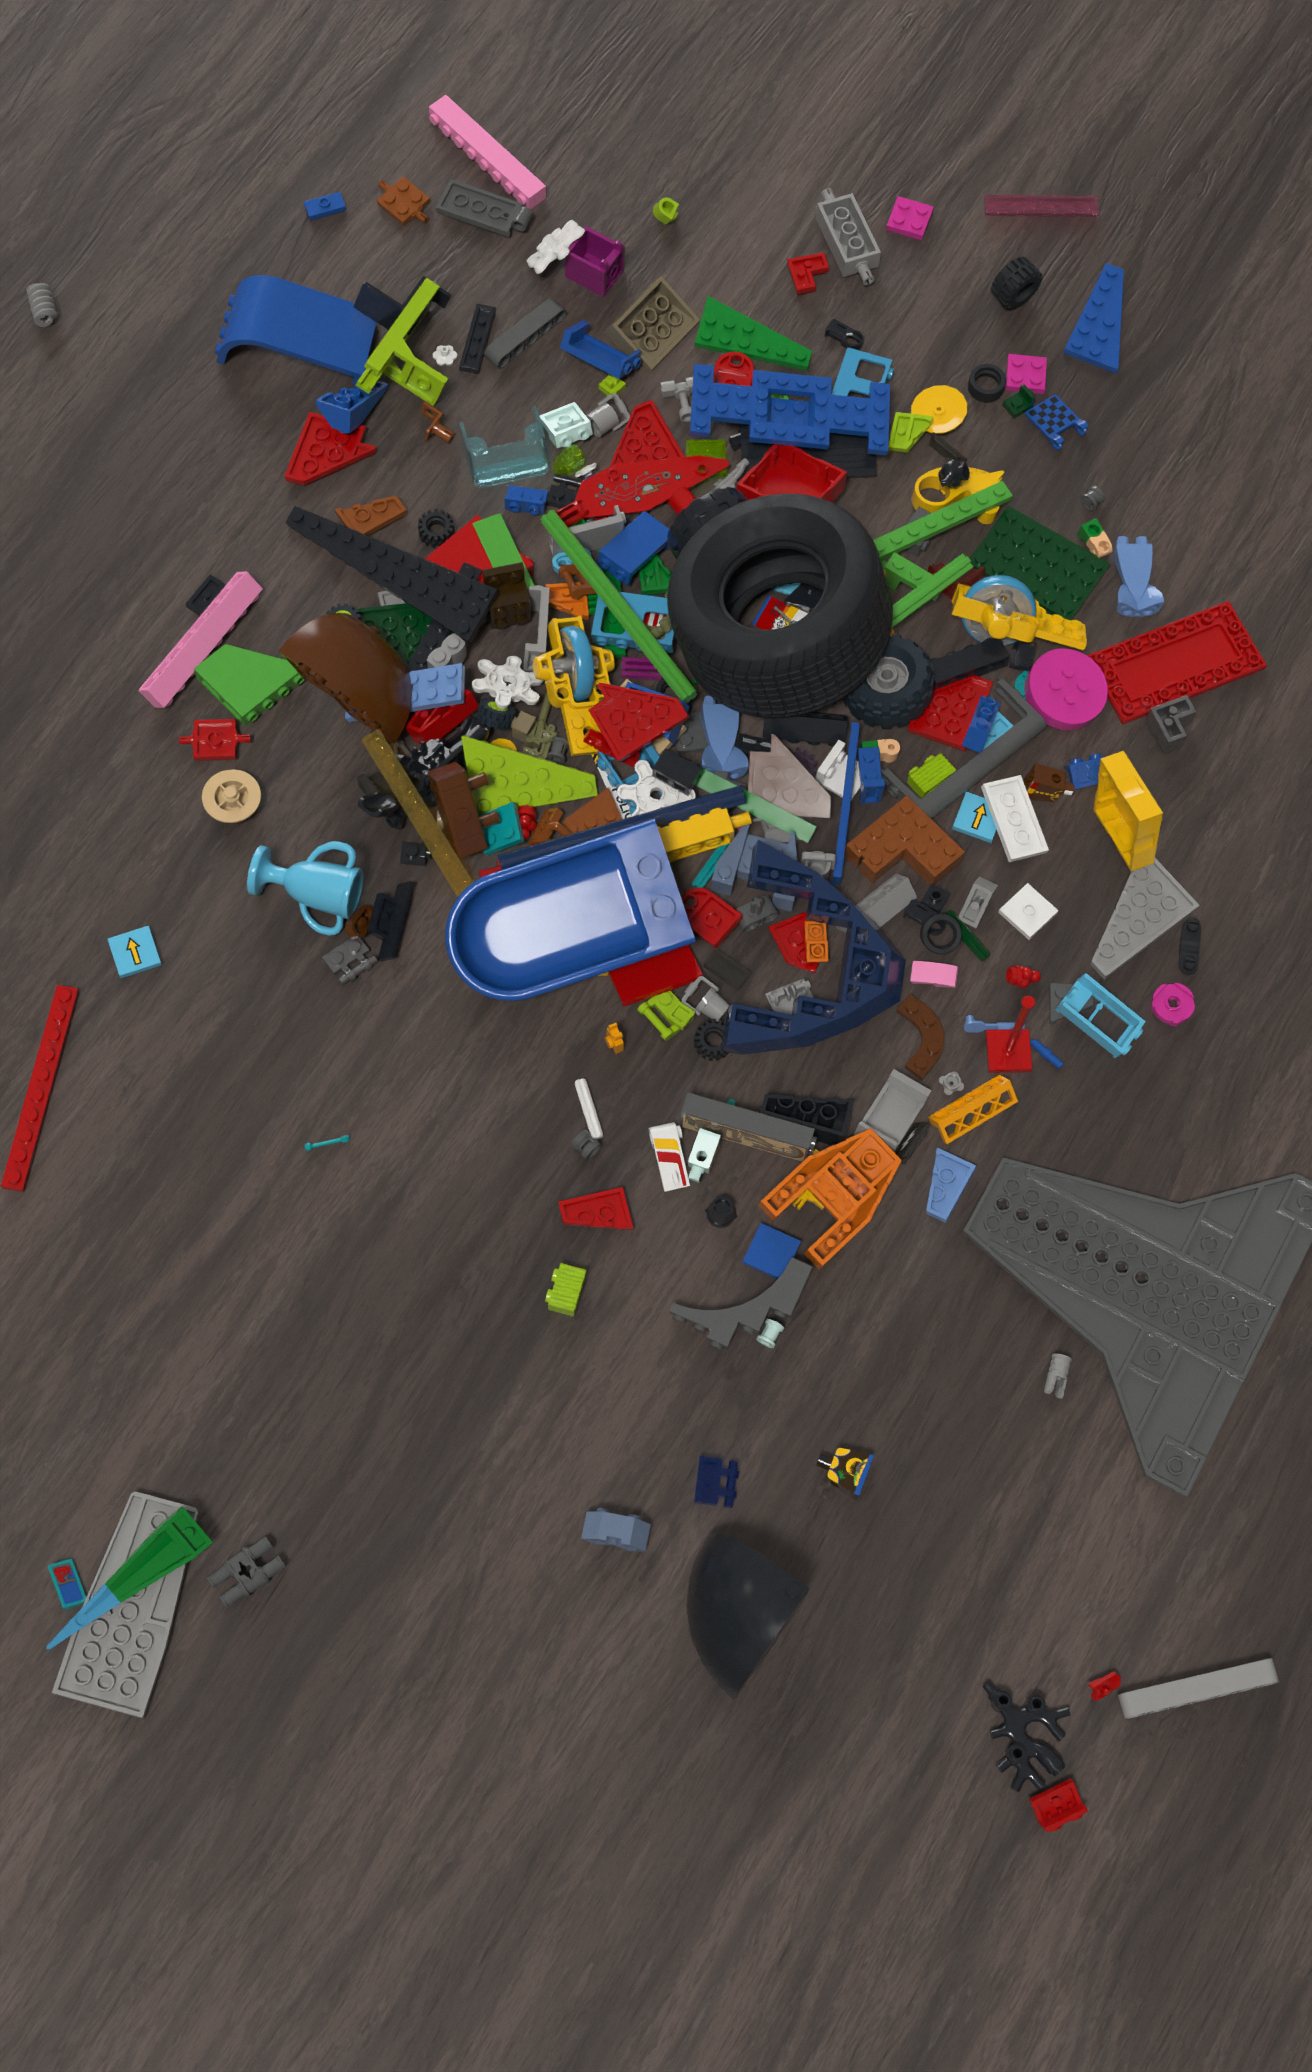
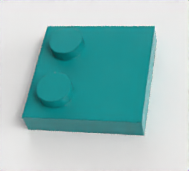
(505, 833)

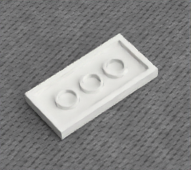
(1014, 818)

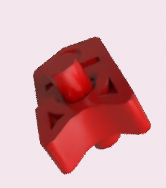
(1104, 1685)

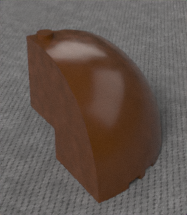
(355, 669)

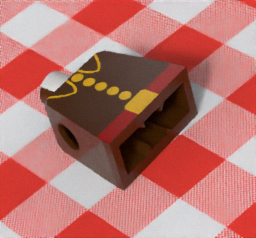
(1046, 783)

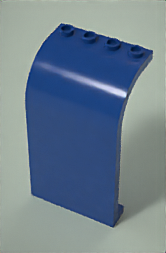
(297, 324)

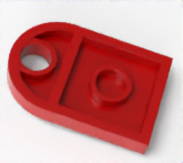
(728, 373)
(710, 916)

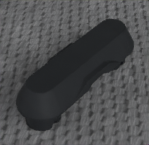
(1190, 946)

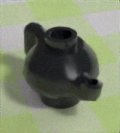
(953, 473)

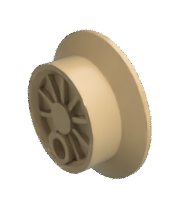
(231, 796)

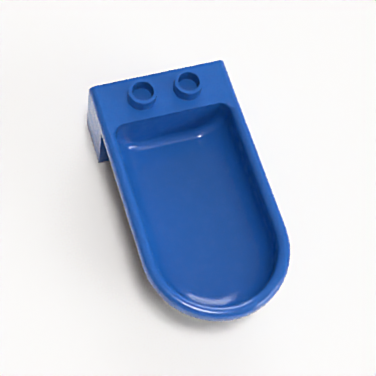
(568, 916)

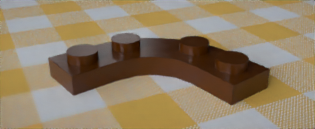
(931, 1036)

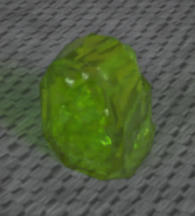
(568, 460)

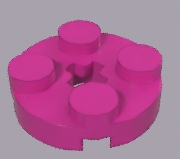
(1168, 1014)

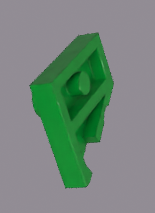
(654, 577)

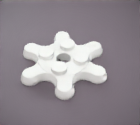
(555, 246)
(510, 672)
(645, 786)

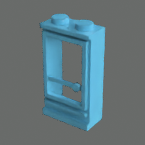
(1077, 998)

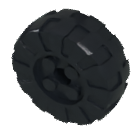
(699, 513)

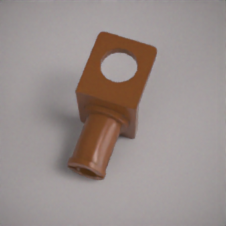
(436, 426)

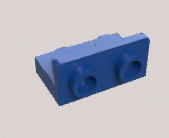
(526, 500)
(1084, 772)

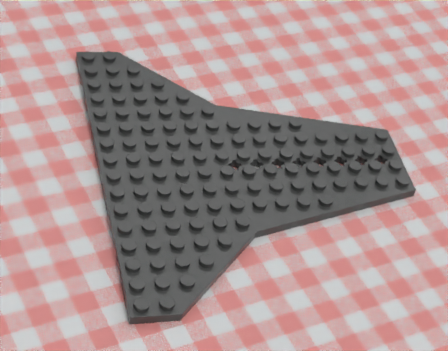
(1187, 1332)

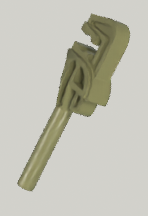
(541, 734)

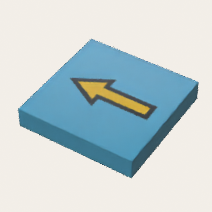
(975, 818)
(134, 952)

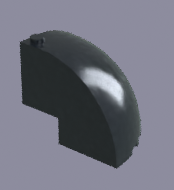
(737, 1608)

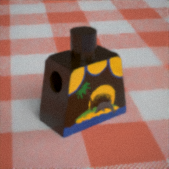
(846, 1470)

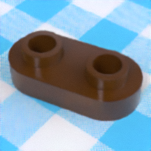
(358, 923)

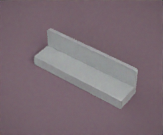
(887, 900)

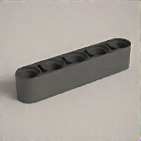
(525, 333)

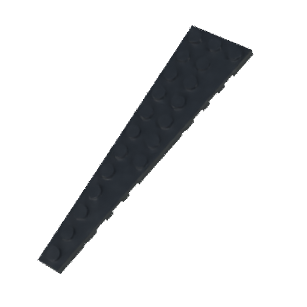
(434, 590)

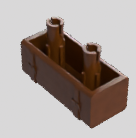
(458, 809)

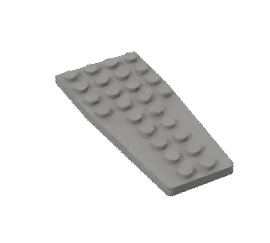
(122, 1651)

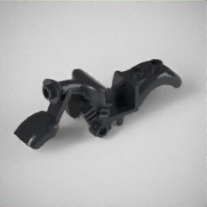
(429, 757)

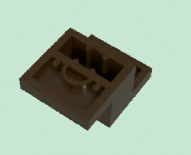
(513, 600)

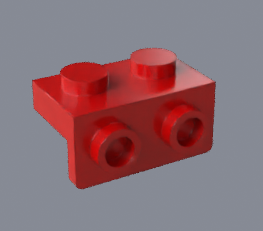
(1057, 1806)

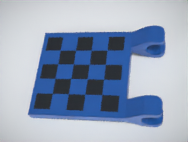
(1053, 418)

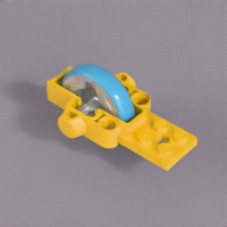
(1008, 611)
(571, 672)

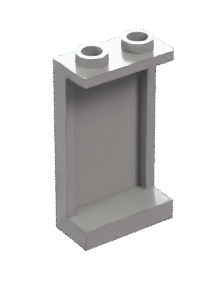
(594, 534)
(538, 602)
(895, 1109)

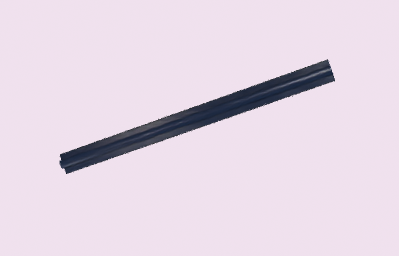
(663, 816)

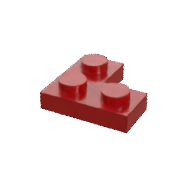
(803, 268)

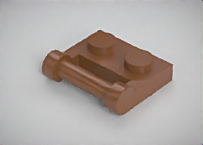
(575, 591)

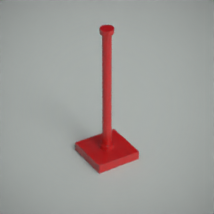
(1010, 1049)

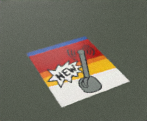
(776, 614)

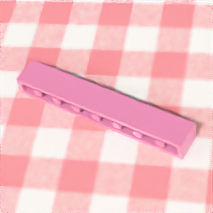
(487, 152)
(200, 640)

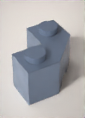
(615, 1529)

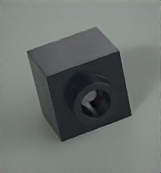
(941, 898)

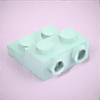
(566, 425)

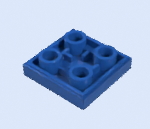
(771, 1251)

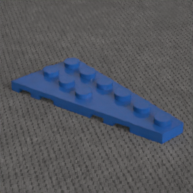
(1099, 326)

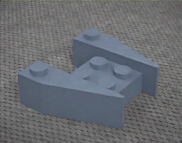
(736, 864)

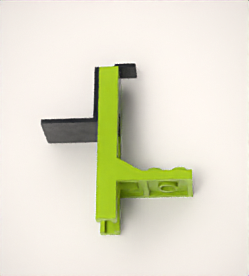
(401, 322)

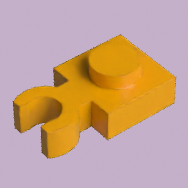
(614, 1038)

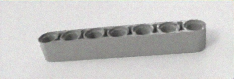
(1198, 1688)

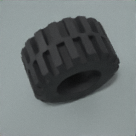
(1016, 283)

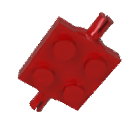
(215, 739)

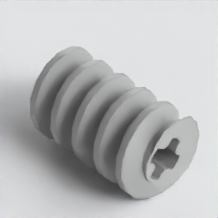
(42, 304)

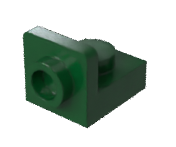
(1019, 402)

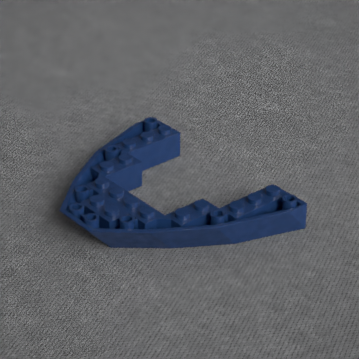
(868, 976)

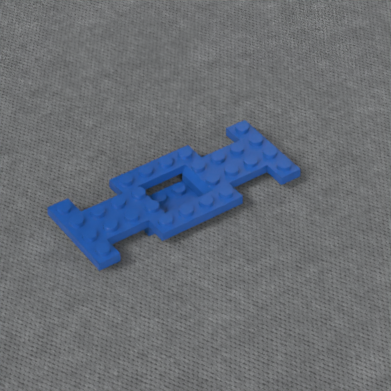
(790, 420)

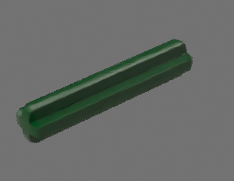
(970, 939)

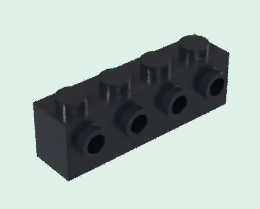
(970, 661)
(810, 727)

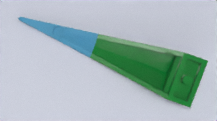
(165, 1549)

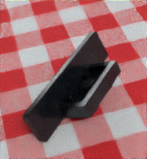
(388, 919)

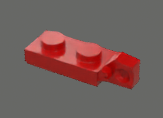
(598, 741)

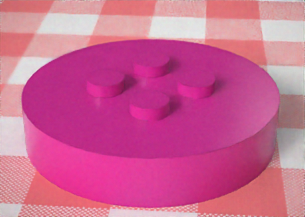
(1066, 689)

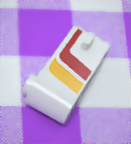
(669, 1155)

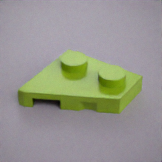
(907, 431)

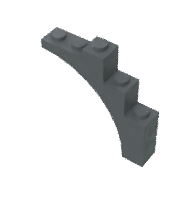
(723, 1323)

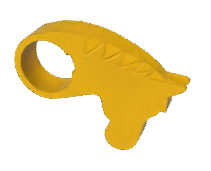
(977, 481)

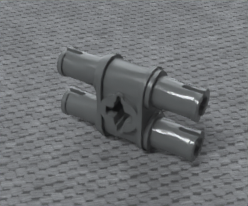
(244, 1585)

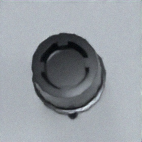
(721, 1212)

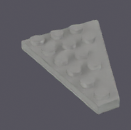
(1145, 912)

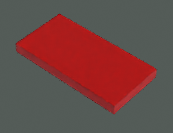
(655, 975)

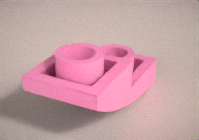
(934, 973)

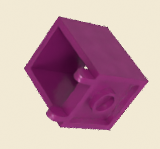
(595, 261)

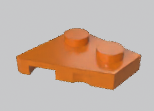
(561, 600)

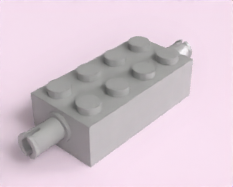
(848, 235)

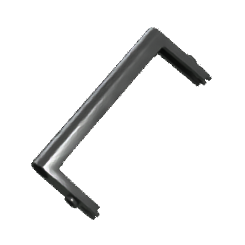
(982, 764)

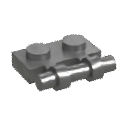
(347, 954)

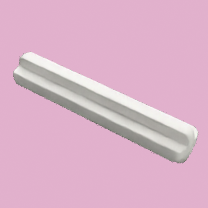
(588, 1109)

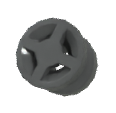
(1092, 498)

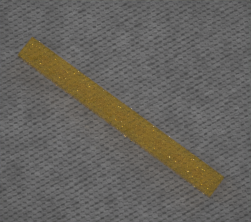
(417, 811)

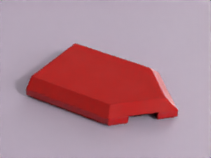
(791, 941)

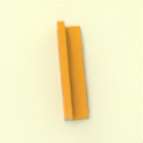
(968, 1103)

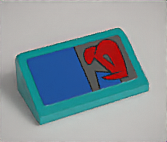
(67, 1584)

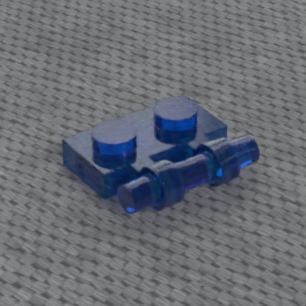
(708, 1482)

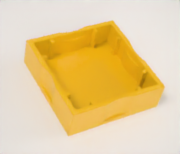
(1127, 811)

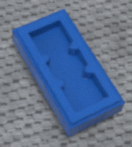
(324, 206)

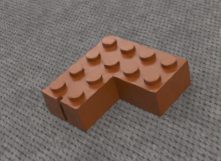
(907, 835)

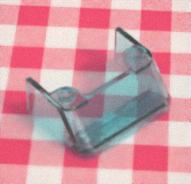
(509, 460)

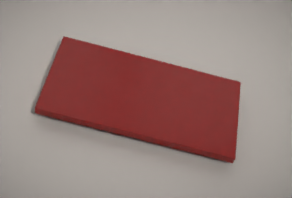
(1177, 661)

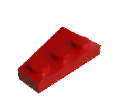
(597, 1210)

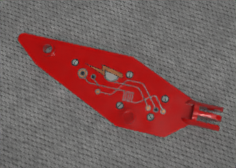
(637, 486)

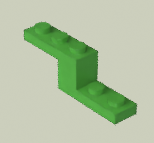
(902, 570)

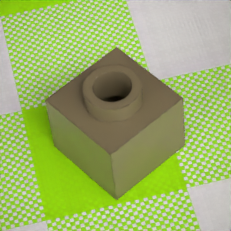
(522, 726)

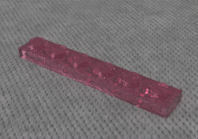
(1041, 205)

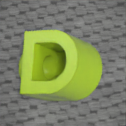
(665, 210)

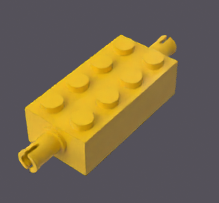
(701, 833)

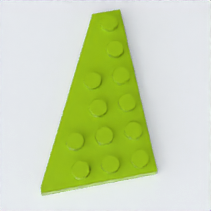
(521, 777)

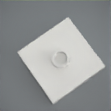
(1028, 911)

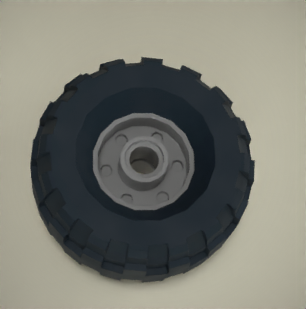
(896, 687)

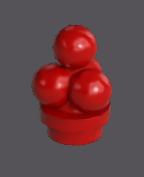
(527, 819)
(1021, 976)

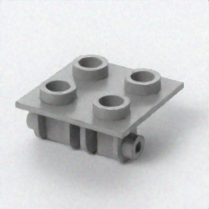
(782, 999)

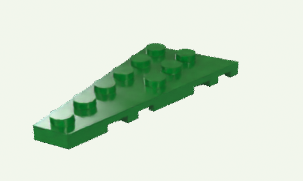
(730, 331)

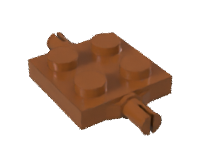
(403, 201)

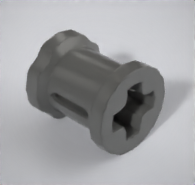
(558, 750)

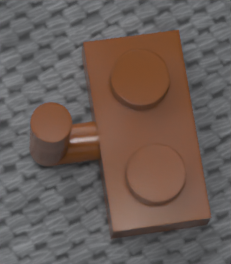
(548, 823)

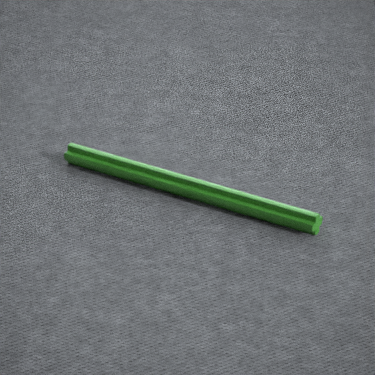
(930, 588)
(618, 606)

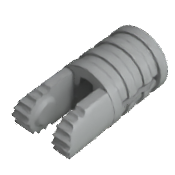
(1058, 1372)

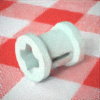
(770, 1333)

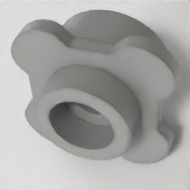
(951, 1077)

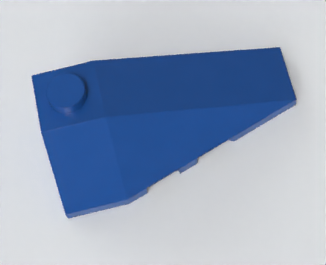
(350, 406)

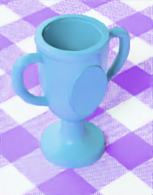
(313, 883)

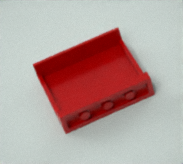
(467, 548)

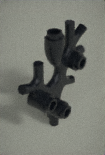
(1014, 1727)

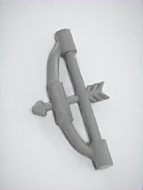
(732, 478)

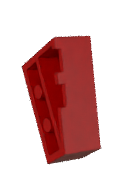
(439, 721)

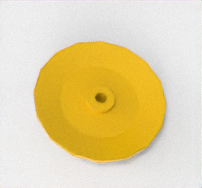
(945, 406)

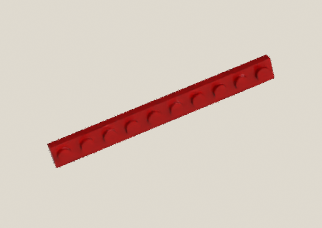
(40, 1089)

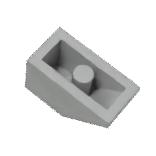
(977, 902)

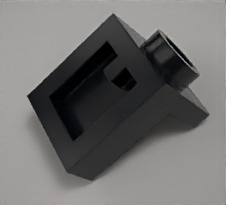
(414, 854)

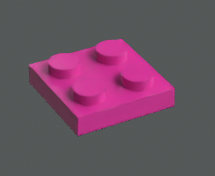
(909, 218)
(1027, 371)

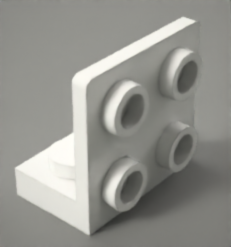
(833, 769)

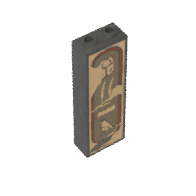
(748, 1127)

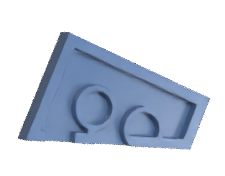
(948, 1184)

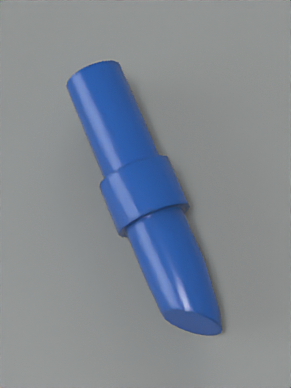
(1047, 1054)

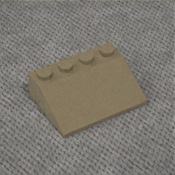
(653, 323)

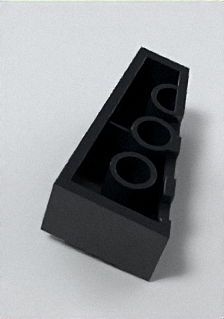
(825, 1116)

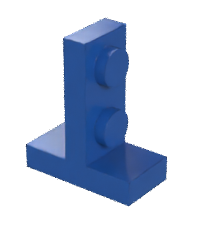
(871, 782)

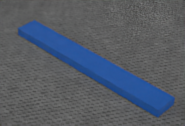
(846, 800)

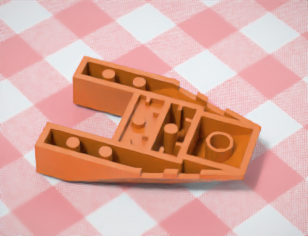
(846, 1181)

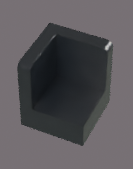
(1022, 655)

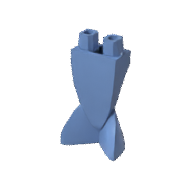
(1134, 566)
(720, 730)

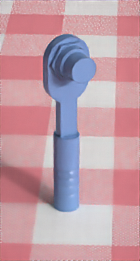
(972, 1025)

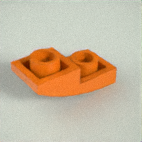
(816, 942)

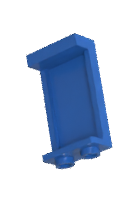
(598, 353)
(633, 547)

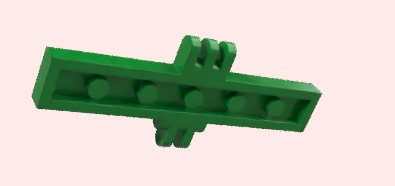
(610, 622)

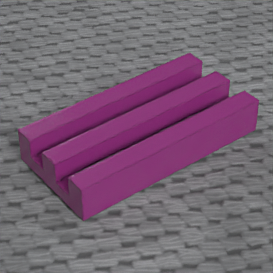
(640, 665)

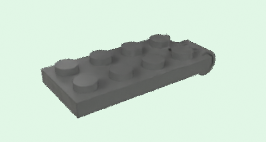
(483, 209)

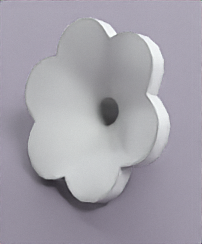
(444, 355)
(587, 470)

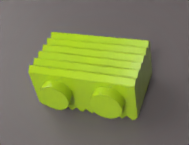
(930, 775)
(566, 1289)

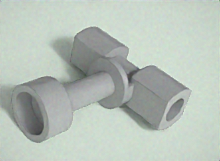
(682, 392)

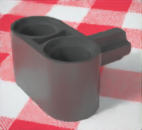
(757, 913)

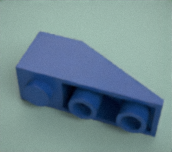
(981, 724)

